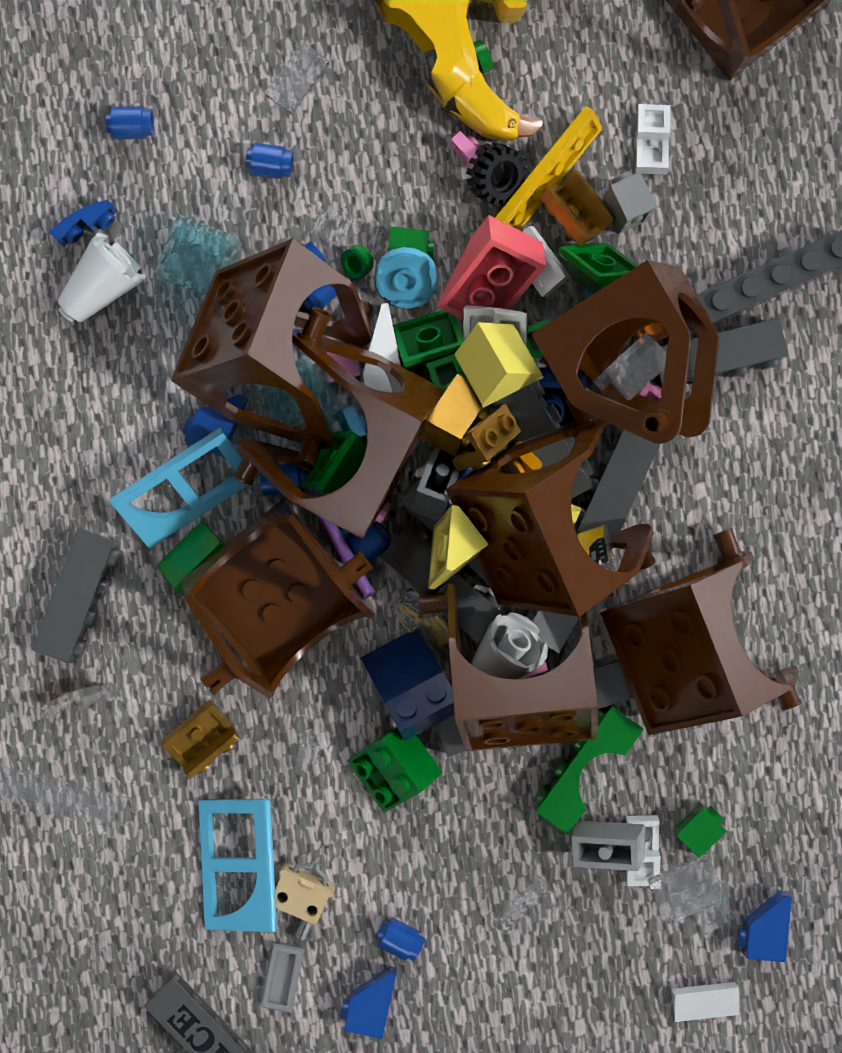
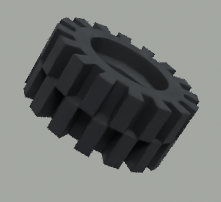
(483, 169)

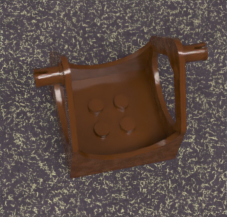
(743, 30)
(601, 325)
(248, 333)
(393, 427)
(530, 530)
(272, 599)
(685, 651)
(518, 711)

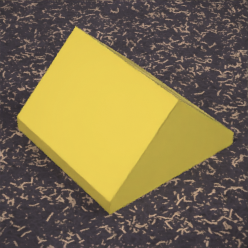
(496, 362)
(453, 545)

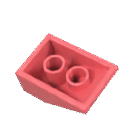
(493, 269)

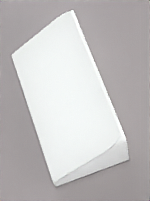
(705, 1001)

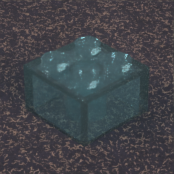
(195, 254)
(283, 406)

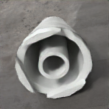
(98, 279)
(510, 648)

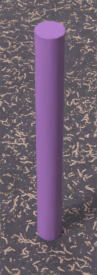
(343, 551)

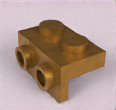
(577, 208)
(488, 439)
(201, 739)

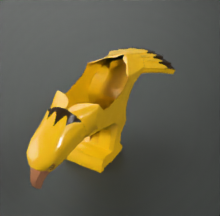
(456, 70)

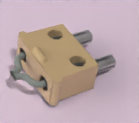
(302, 891)

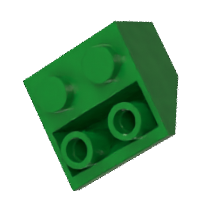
(394, 768)

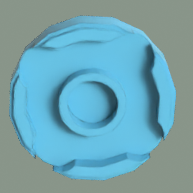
(406, 277)

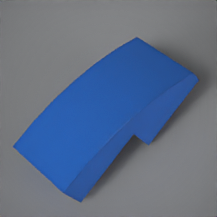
(96, 216)

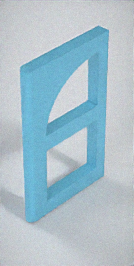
(157, 527)
(260, 909)

